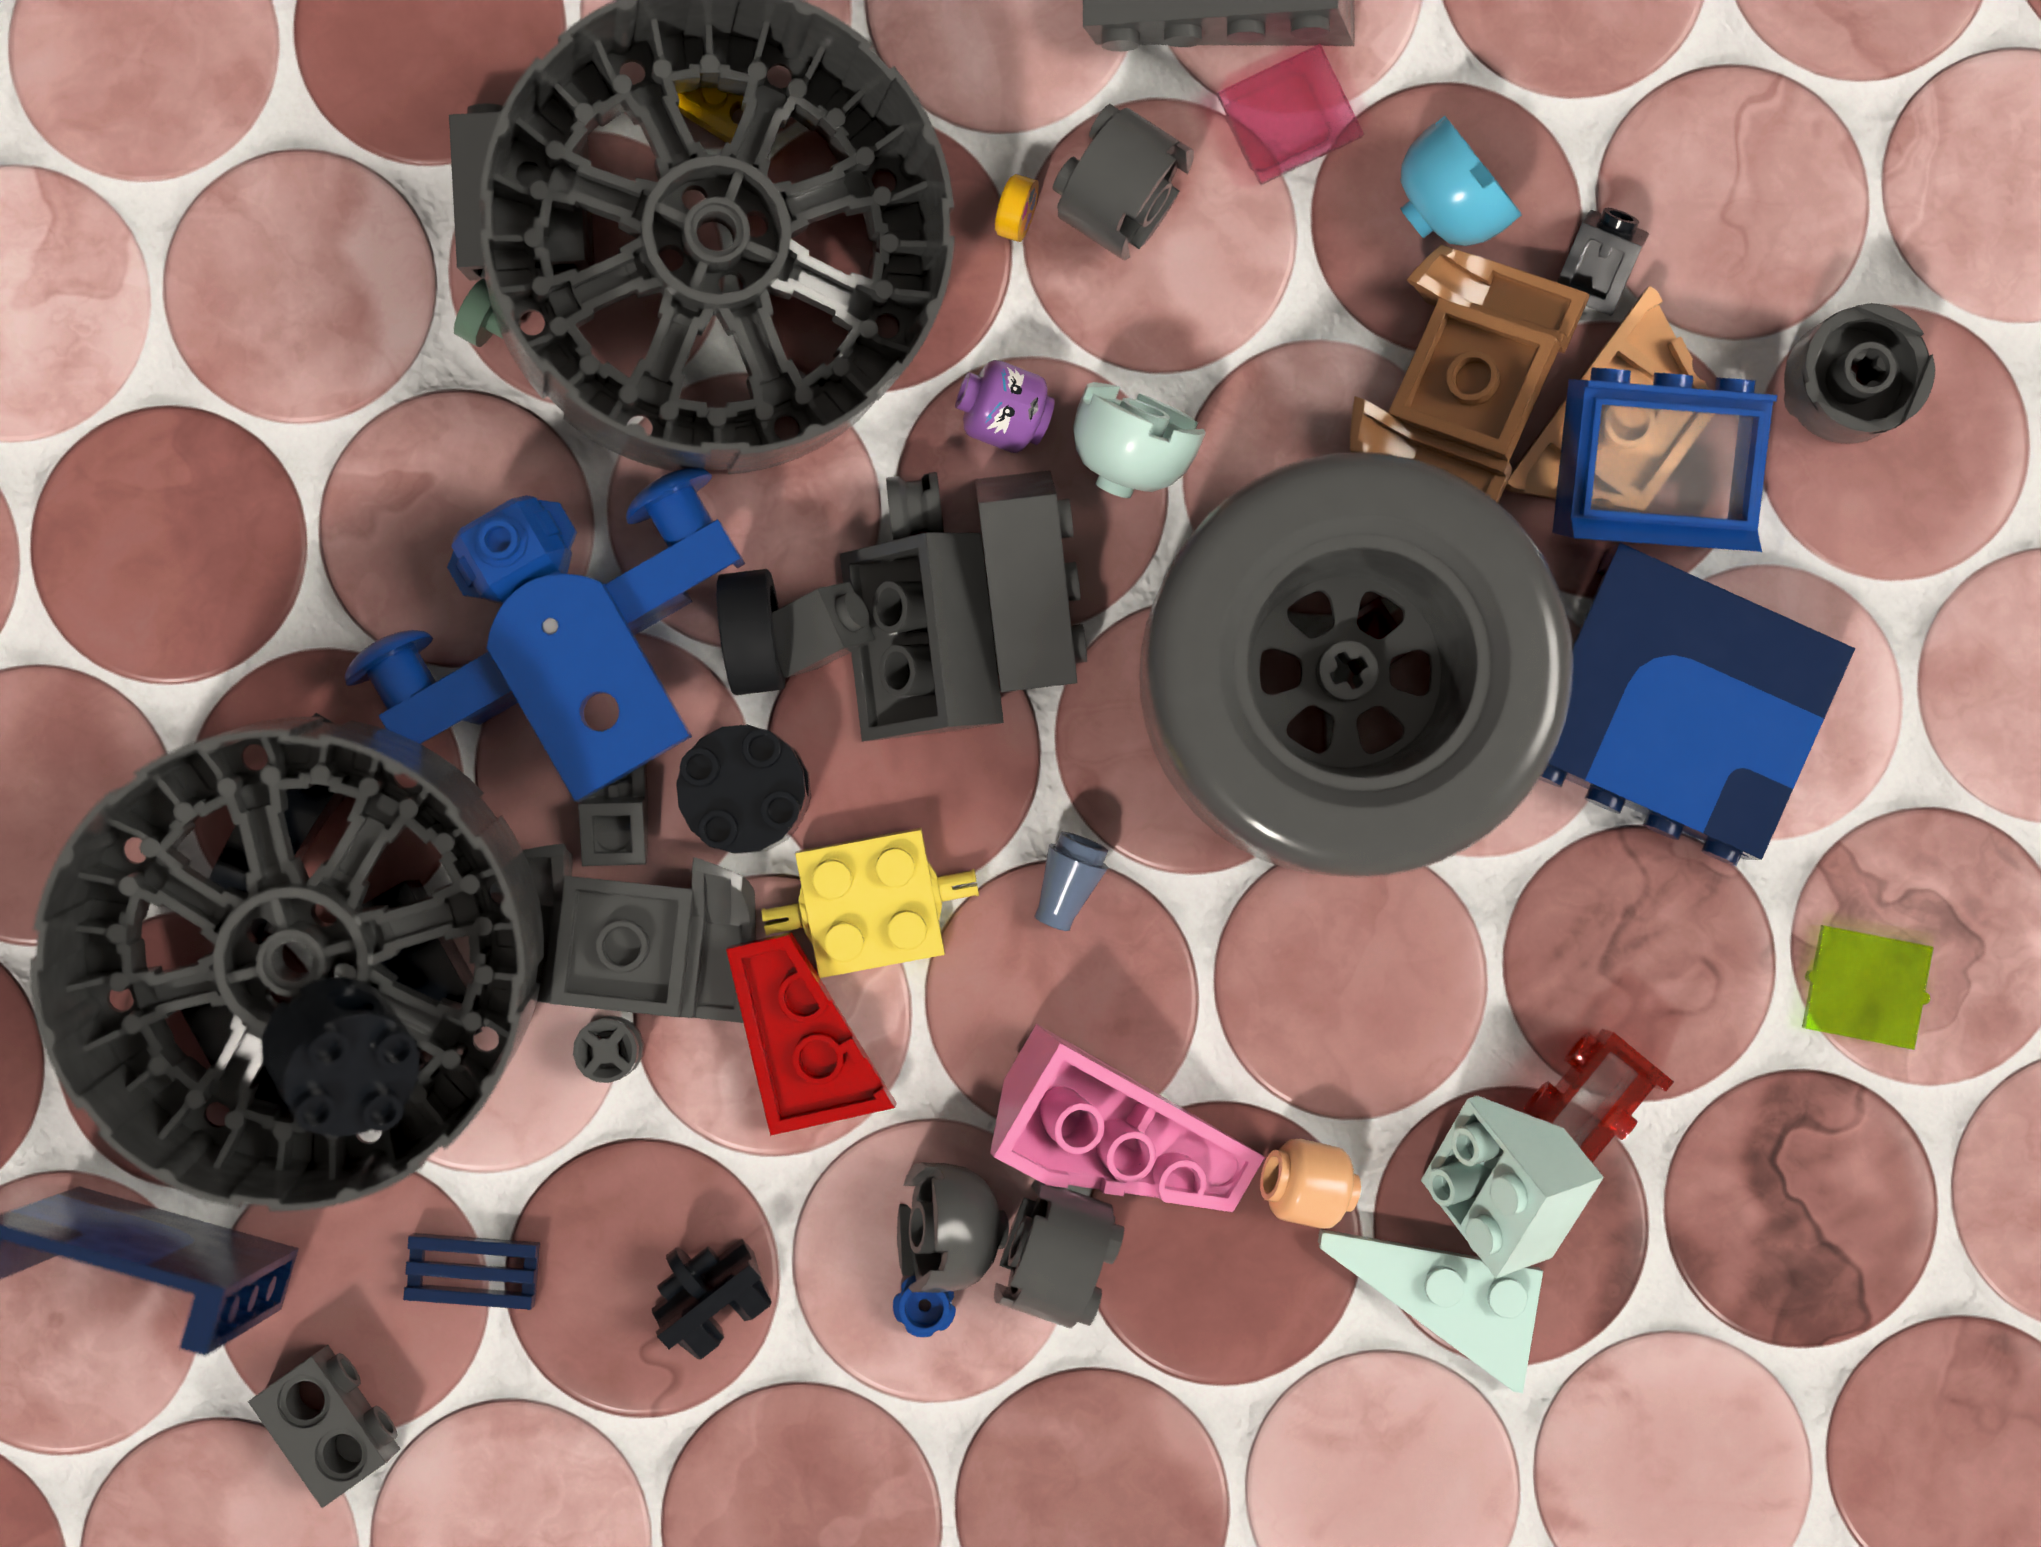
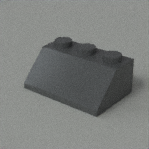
(932, 635)

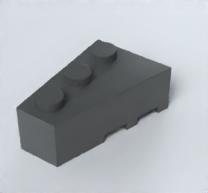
(1030, 580)

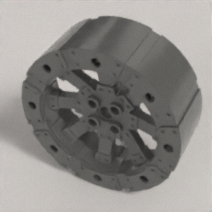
(726, 45)
(126, 1061)

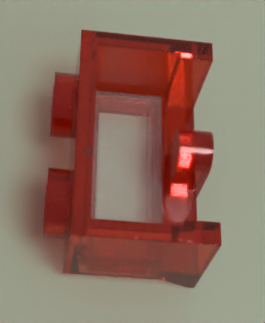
(1598, 1091)

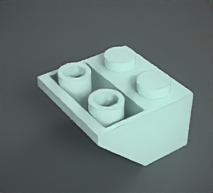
(1510, 1184)

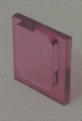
(1289, 114)

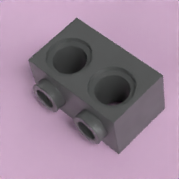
(310, 1434)

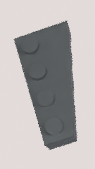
(1189, 23)

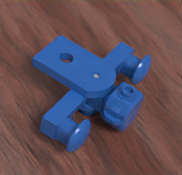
(560, 634)

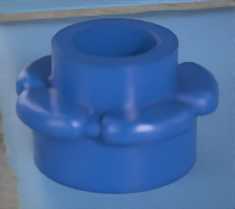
(921, 1322)

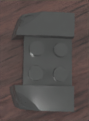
(641, 942)

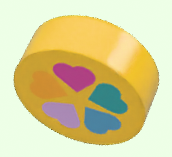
(1016, 207)

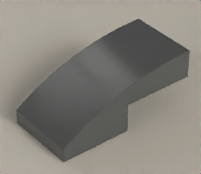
(616, 822)

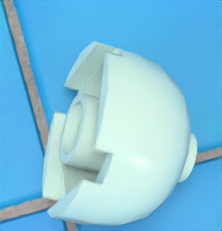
(1133, 441)

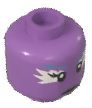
(1005, 406)

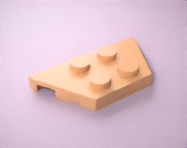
(1639, 344)

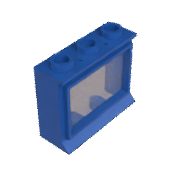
(1663, 461)

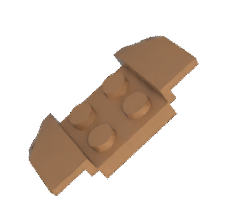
(1472, 368)

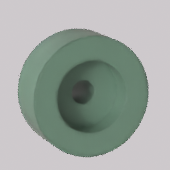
(476, 318)

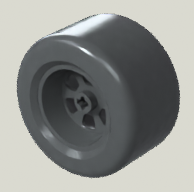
(1469, 599)

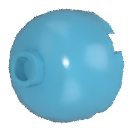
(1452, 189)

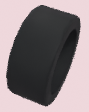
(747, 631)

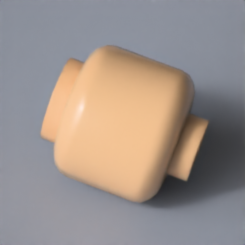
(1310, 1183)

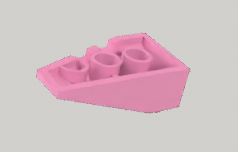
(1096, 1128)

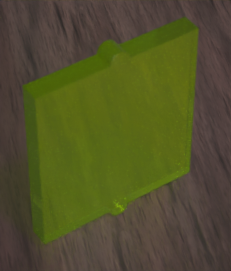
(1867, 987)

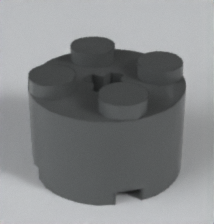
(1121, 181)
(1889, 358)
(1058, 1255)

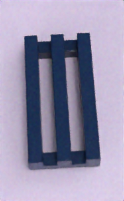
(417, 1268)

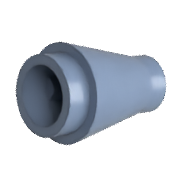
(1069, 878)

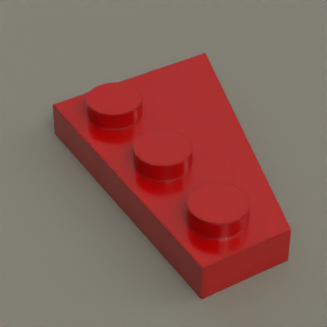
(799, 1040)

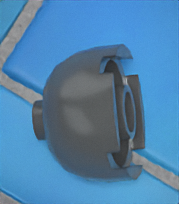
(950, 1230)

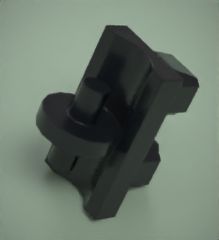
(701, 1290)

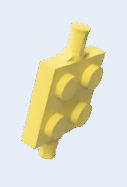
(870, 902)

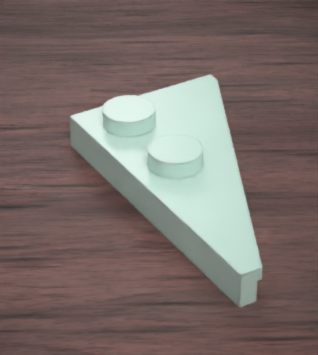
(1451, 1296)

